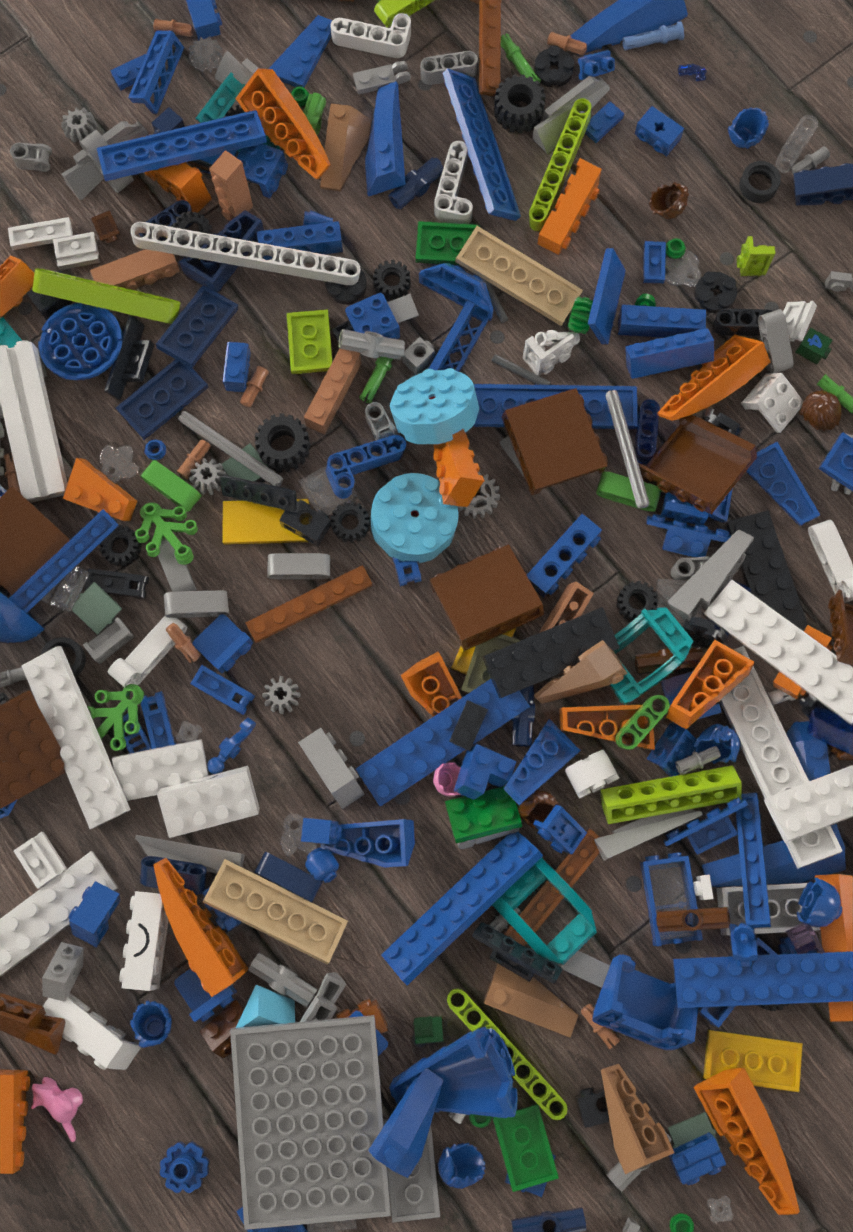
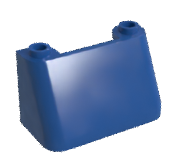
(643, 1007)

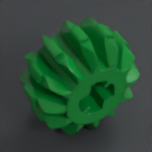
(580, 315)

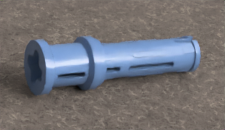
(661, 35)

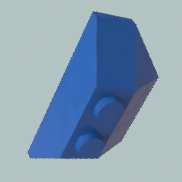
(458, 286)
(809, 750)

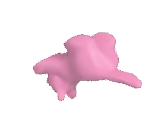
(60, 1104)

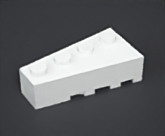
(91, 1034)

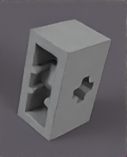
(62, 971)

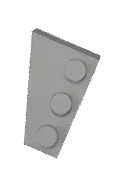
(331, 767)

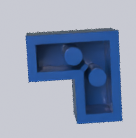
(482, 767)
(91, 917)

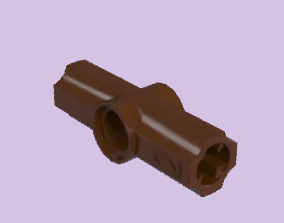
(650, 662)
(708, 919)

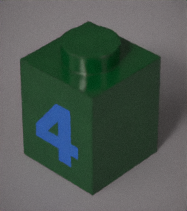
(814, 346)

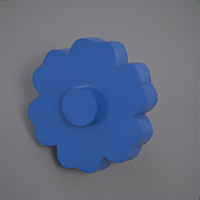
(184, 1167)

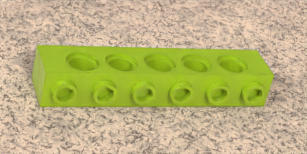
(670, 794)

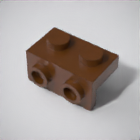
(218, 1030)

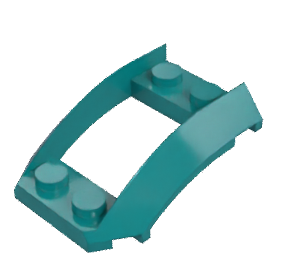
(222, 102)
(673, 637)
(571, 937)

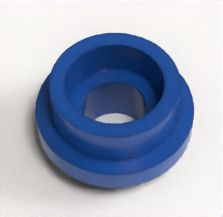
(152, 445)

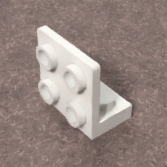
(543, 361)
(775, 400)

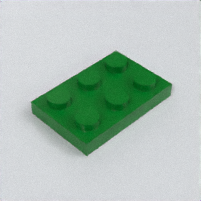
(441, 241)
(483, 816)
(525, 1148)

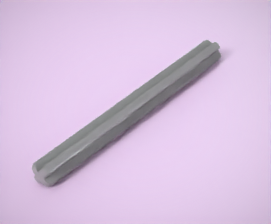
(231, 449)
(627, 449)

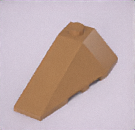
(345, 138)
(529, 1001)
(634, 1133)

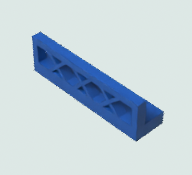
(154, 67)
(453, 338)

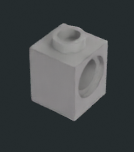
(415, 363)

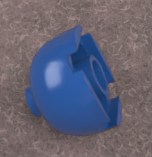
(819, 904)

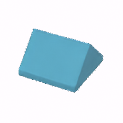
(267, 1008)

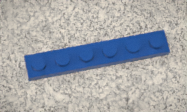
(64, 561)
(753, 863)

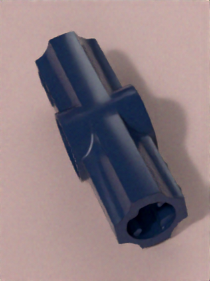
(416, 183)
(523, 722)
(565, 1221)

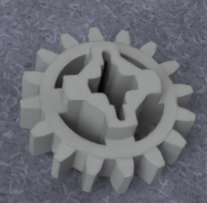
(483, 500)

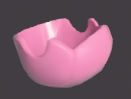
(445, 778)

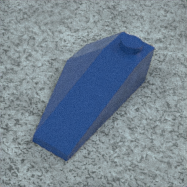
(377, 842)
(406, 1130)

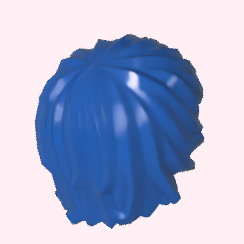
(748, 127)
(723, 738)
(151, 1023)
(461, 1165)

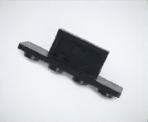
(132, 359)
(259, 493)
(515, 956)

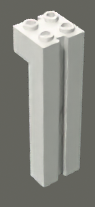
(30, 423)

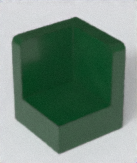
(428, 1029)

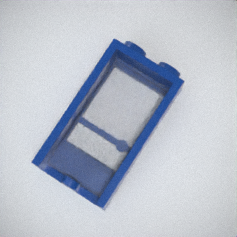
(669, 888)

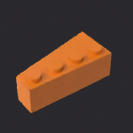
(184, 183)
(570, 207)
(457, 471)
(710, 681)
(604, 723)
(12, 1112)

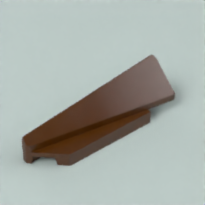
(29, 1024)

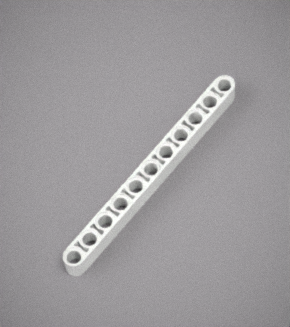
(238, 246)

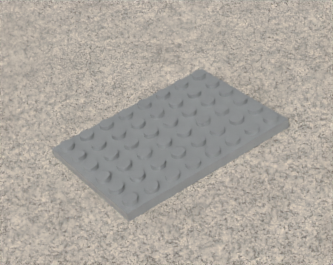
(308, 1122)

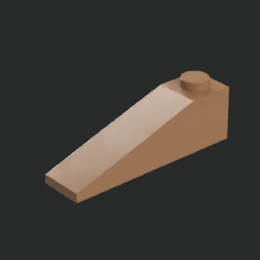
(595, 670)

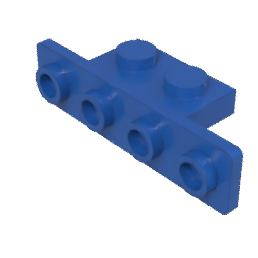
(686, 538)
(709, 831)

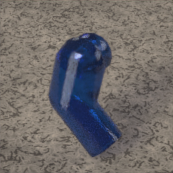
(689, 69)

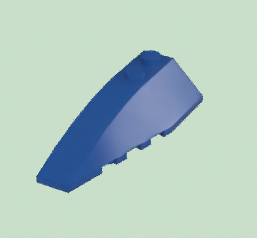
(629, 19)
(385, 147)
(778, 865)

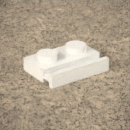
(76, 250)
(798, 318)
(40, 860)

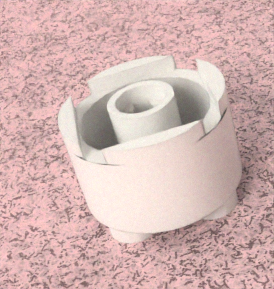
(591, 773)

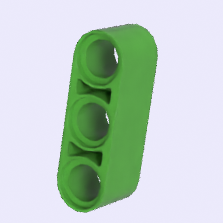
(170, 485)
(618, 489)
(652, 719)

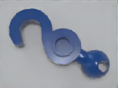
(230, 747)

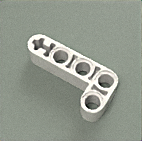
(373, 38)
(453, 181)
(833, 557)
(145, 655)

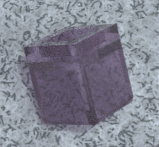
(804, 939)

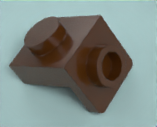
(106, 227)

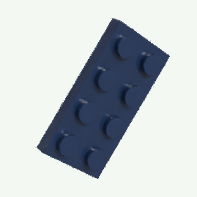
(197, 326)
(161, 398)

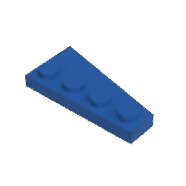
(302, 56)
(782, 484)
(542, 761)

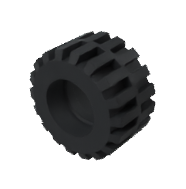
(523, 90)
(278, 427)

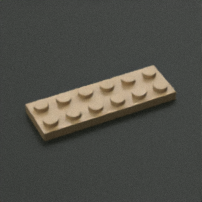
(518, 275)
(275, 911)

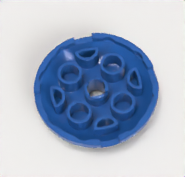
(72, 327)

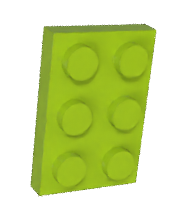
(309, 341)

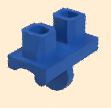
(596, 64)
(743, 944)

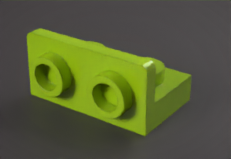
(754, 260)

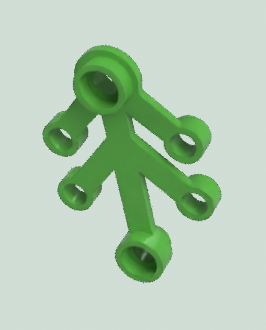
(153, 513)
(115, 715)

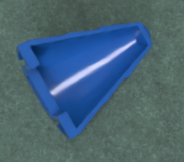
(15, 623)
(474, 1076)

